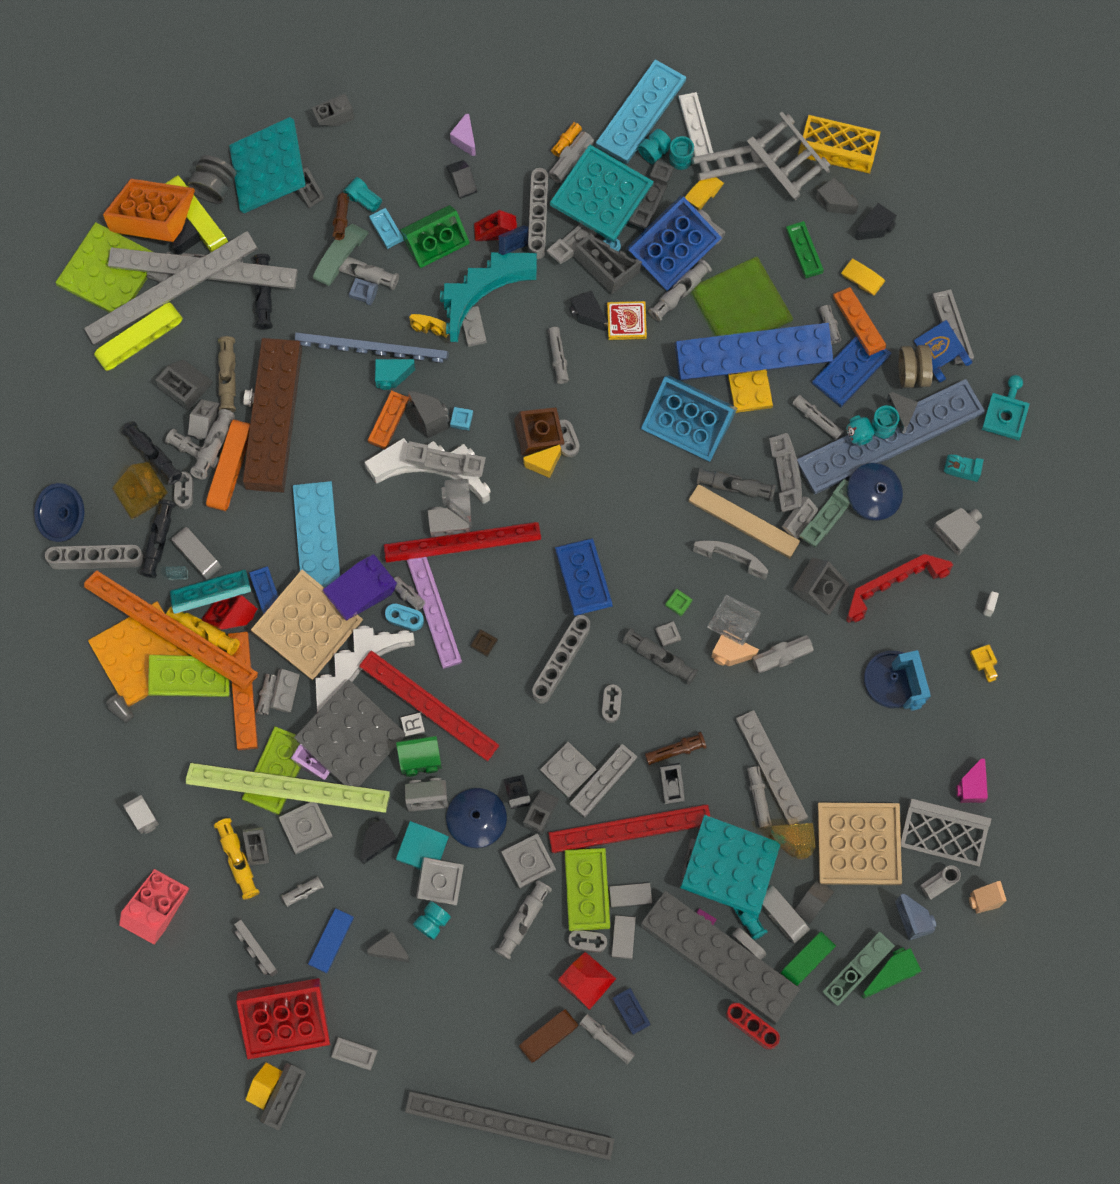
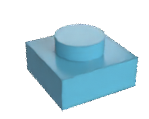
(461, 418)

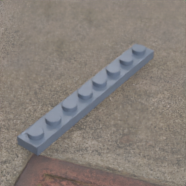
(364, 346)

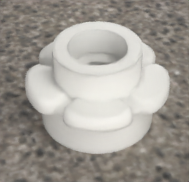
(248, 397)

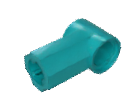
(359, 192)

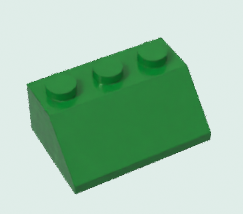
(435, 236)

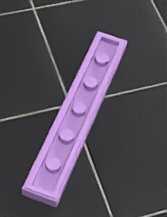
(434, 612)

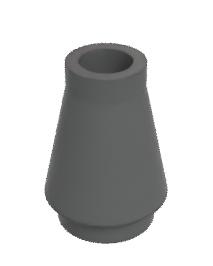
(119, 707)

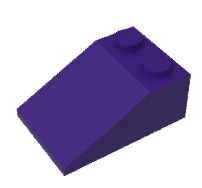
(360, 587)

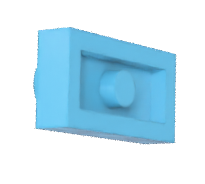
(386, 228)

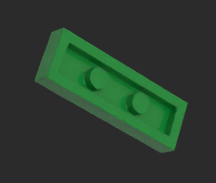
(804, 249)

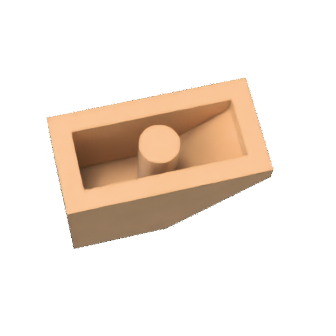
(730, 652)
(987, 897)

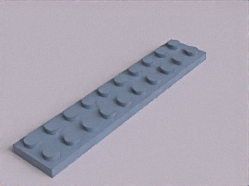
(931, 418)

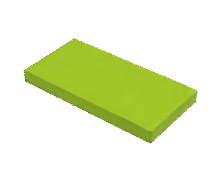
(184, 677)
(275, 761)
(587, 889)

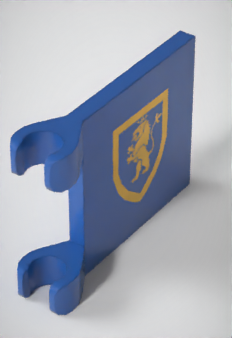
(943, 347)

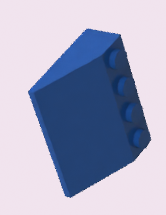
(674, 242)

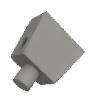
(958, 529)

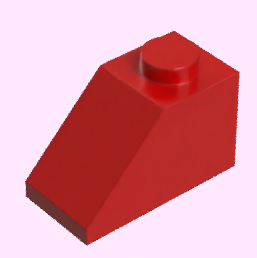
(494, 225)

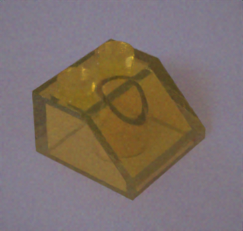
(139, 489)
(795, 839)

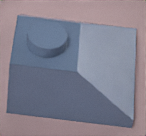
(914, 917)

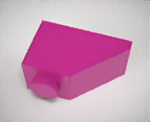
(973, 785)

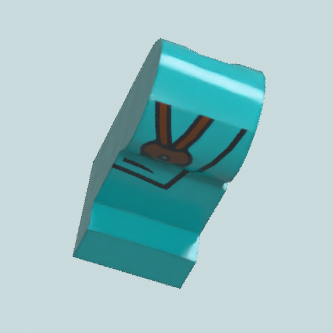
(964, 467)

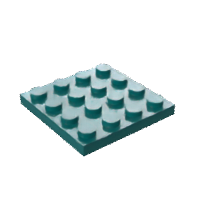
(267, 165)
(601, 193)
(730, 865)

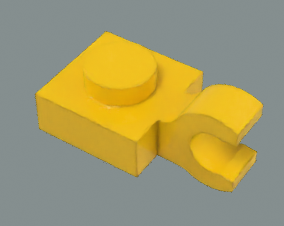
(985, 659)

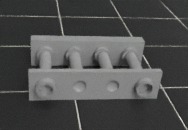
(771, 158)

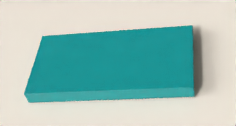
(210, 591)

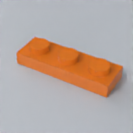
(388, 420)

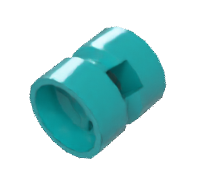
(655, 146)
(681, 152)
(885, 421)
(430, 922)

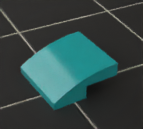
(421, 843)

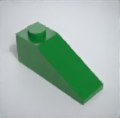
(897, 969)

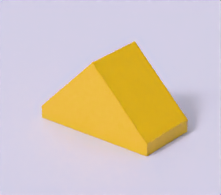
(543, 461)
(263, 1085)

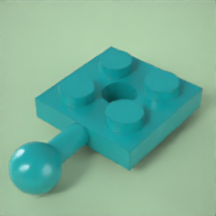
(1002, 404)

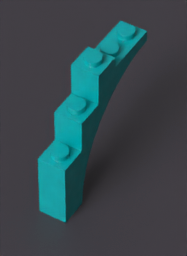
(500, 270)

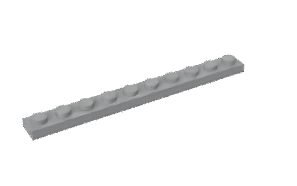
(172, 264)
(171, 288)

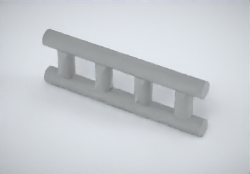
(723, 169)

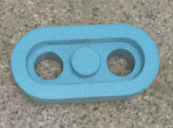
(405, 616)

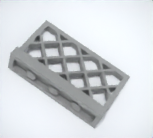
(952, 816)

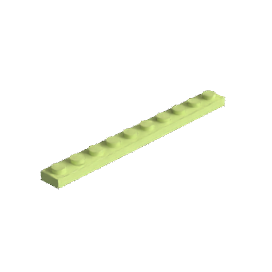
(288, 787)

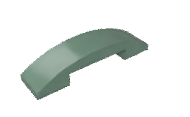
(338, 253)
(827, 516)

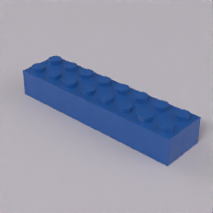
(753, 351)

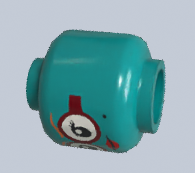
(860, 430)

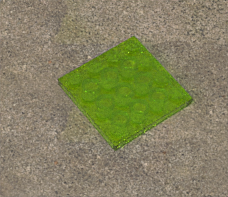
(742, 300)

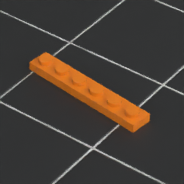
(244, 700)

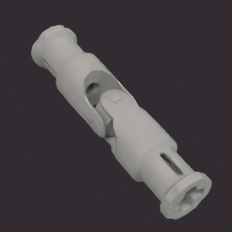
(370, 273)
(671, 298)
(212, 444)
(530, 907)

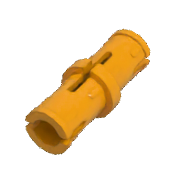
(566, 139)

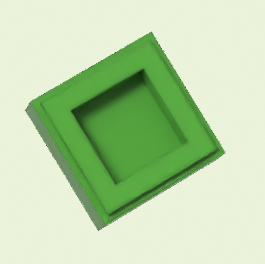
(678, 602)

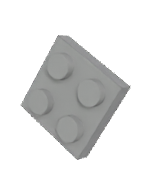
(568, 770)
(305, 827)
(528, 861)
(439, 881)

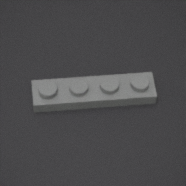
(948, 310)
(603, 781)

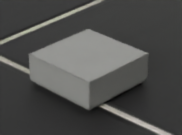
(668, 634)

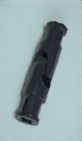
(263, 300)
(143, 443)
(159, 530)

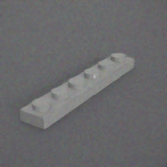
(771, 768)

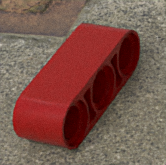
(763, 1027)

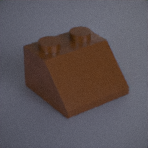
(538, 430)

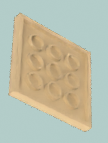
(305, 626)
(859, 844)

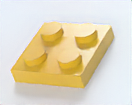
(750, 391)

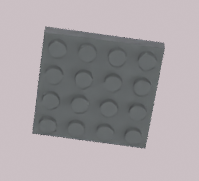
(349, 735)

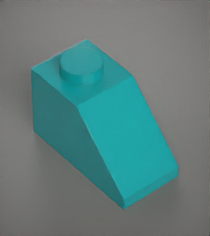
(392, 372)

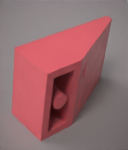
(153, 906)

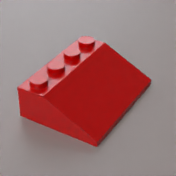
(283, 1018)

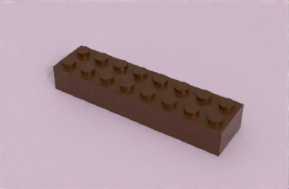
(272, 415)

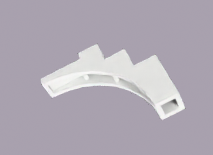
(392, 463)
(348, 662)

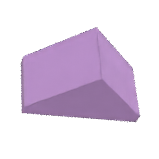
(463, 136)
(308, 763)

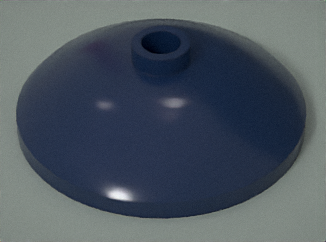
(864, 492)
(52, 514)
(476, 831)

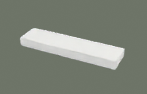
(695, 123)

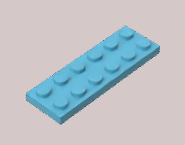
(640, 111)
(317, 531)

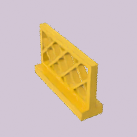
(837, 155)

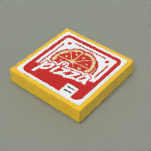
(626, 320)

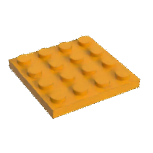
(125, 655)

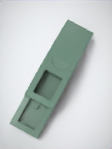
(858, 968)

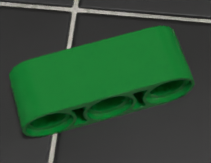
(808, 959)

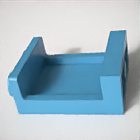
(916, 677)

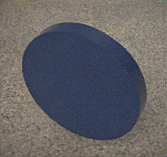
(883, 684)

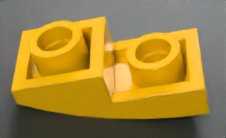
(703, 191)
(863, 276)
(423, 323)

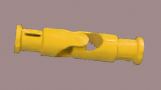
(202, 628)
(231, 845)

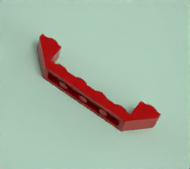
(935, 566)

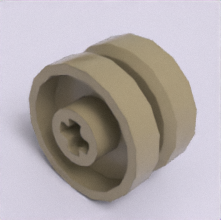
(915, 366)

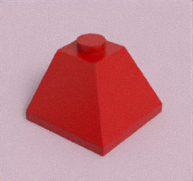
(230, 613)
(586, 980)

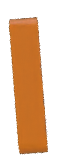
(229, 466)

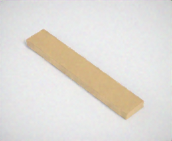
(744, 521)

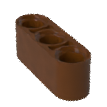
(548, 1036)

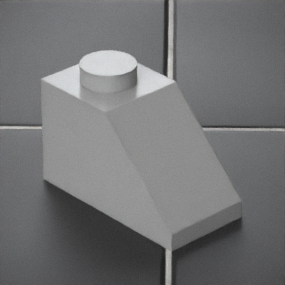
(202, 418)
(445, 522)
(141, 815)

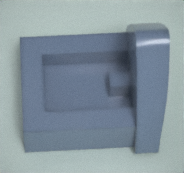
(363, 291)

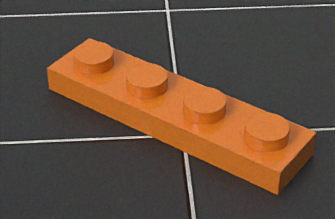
(859, 321)

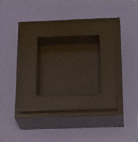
(484, 643)

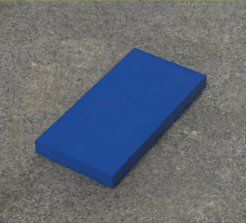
(849, 372)
(583, 577)

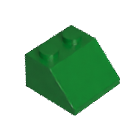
(419, 756)

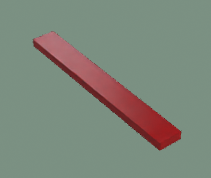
(462, 542)
(429, 706)
(627, 829)

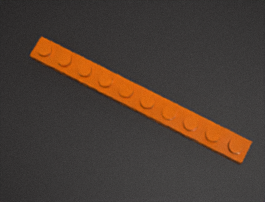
(171, 629)

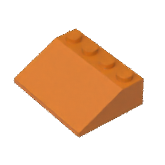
(149, 210)

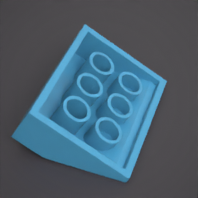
(688, 418)

